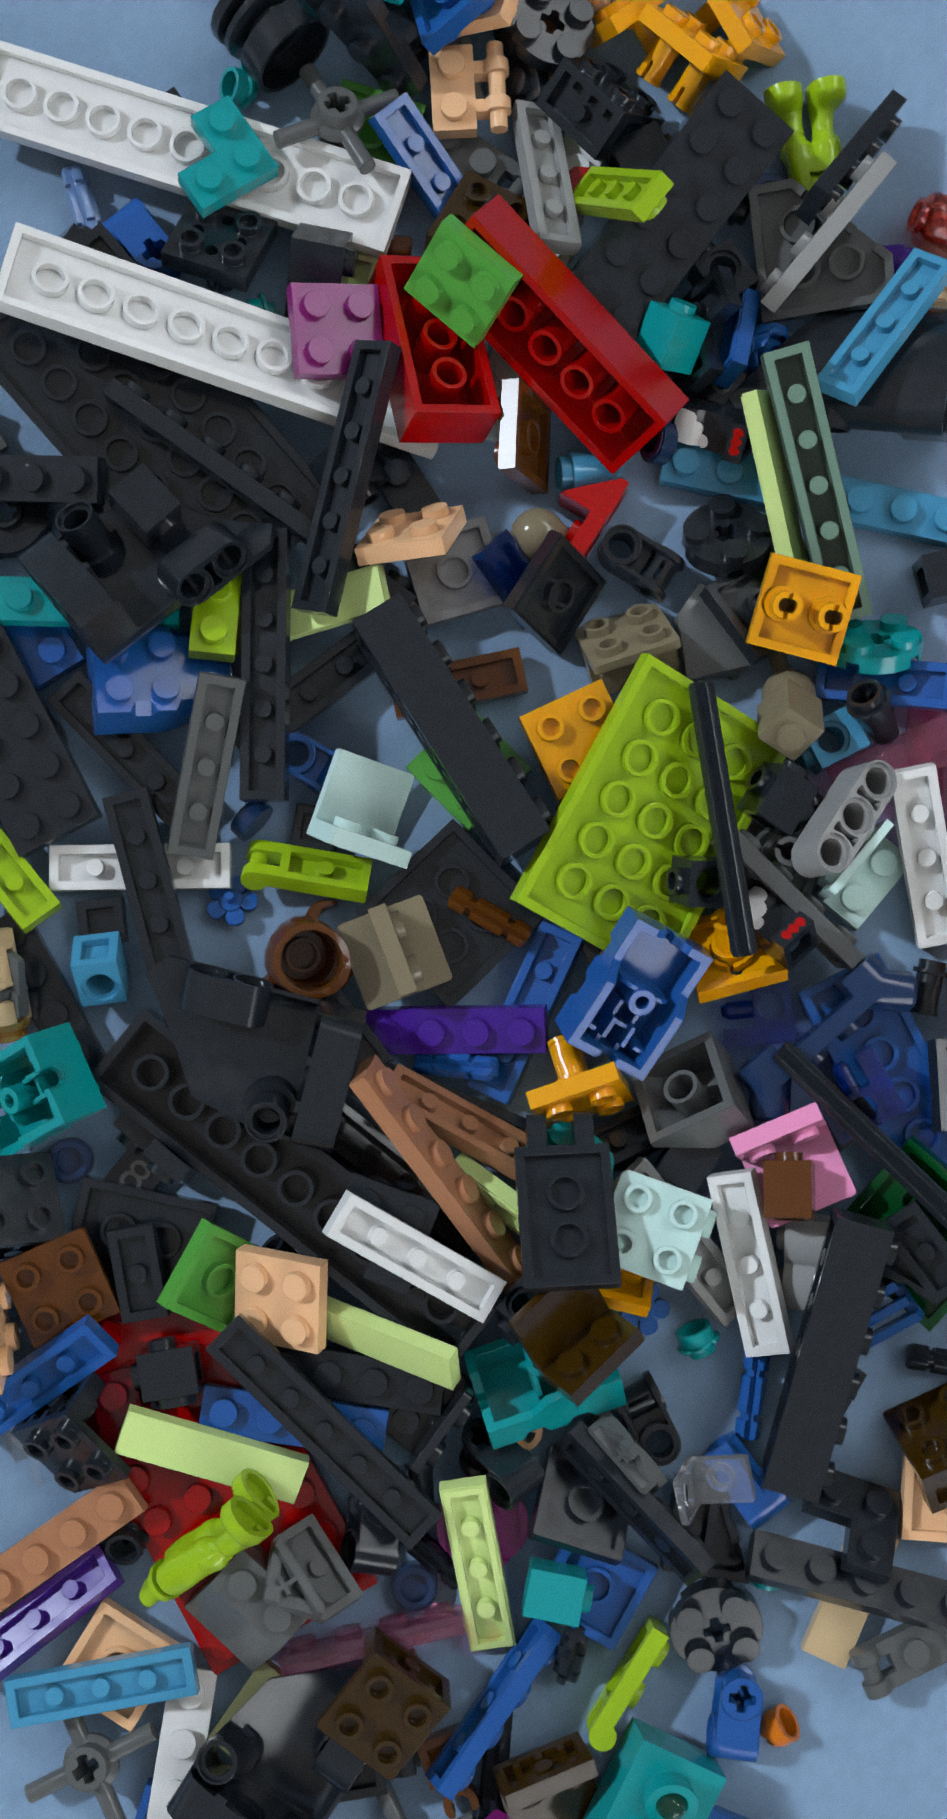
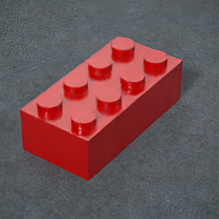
(440, 382)

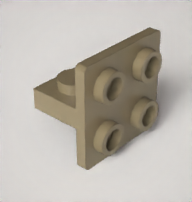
(616, 643)
(395, 952)

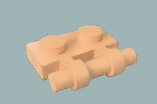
(453, 90)

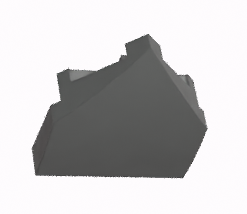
(705, 645)
(626, 1453)
(308, 1574)

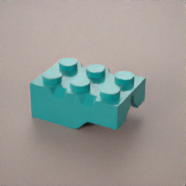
(44, 1088)
(520, 1401)

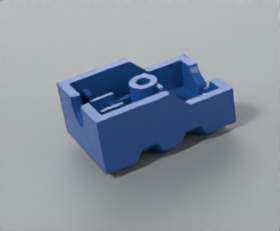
(147, 684)
(634, 994)

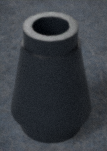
(873, 710)

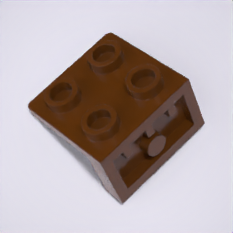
(58, 1285)

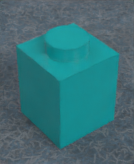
(673, 335)
(556, 1592)

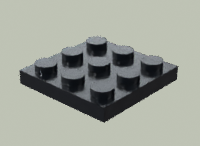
(441, 865)

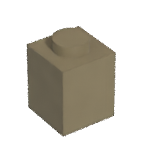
(790, 719)

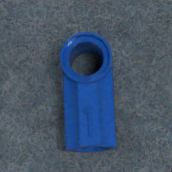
(767, 1502)

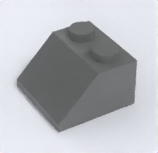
(693, 1096)
(235, 1613)

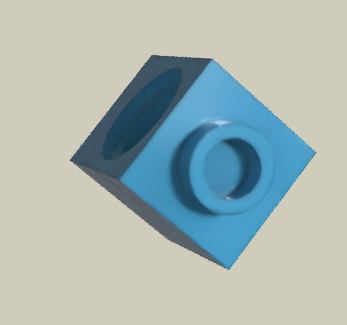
(850, 740)
(100, 969)

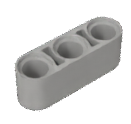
(861, 808)

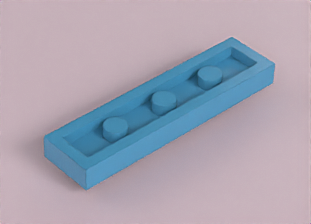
(884, 327)
(101, 1685)

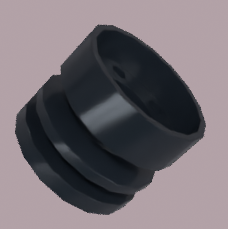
(270, 38)

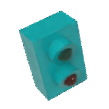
(656, 1778)

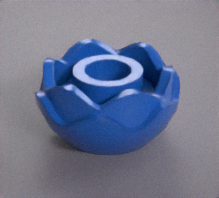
(765, 339)

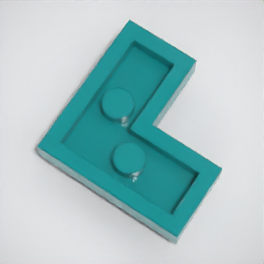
(236, 159)

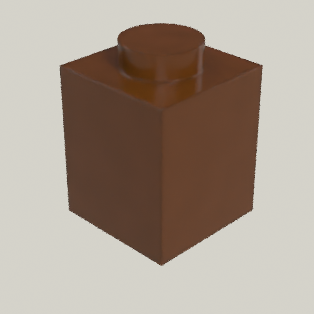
(789, 1188)

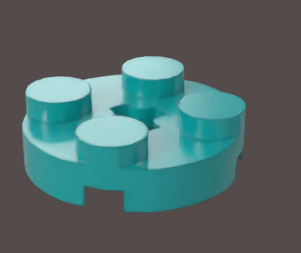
(881, 645)

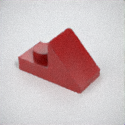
(594, 505)

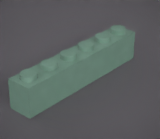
(813, 464)

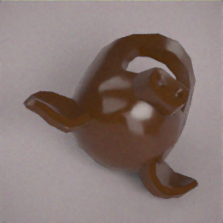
(308, 955)

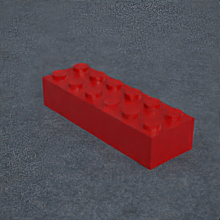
(573, 347)

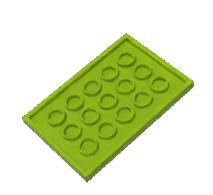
(636, 808)

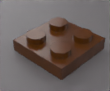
(524, 437)

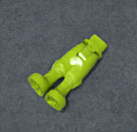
(805, 159)
(211, 1546)

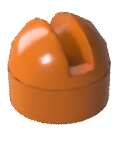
(779, 1726)

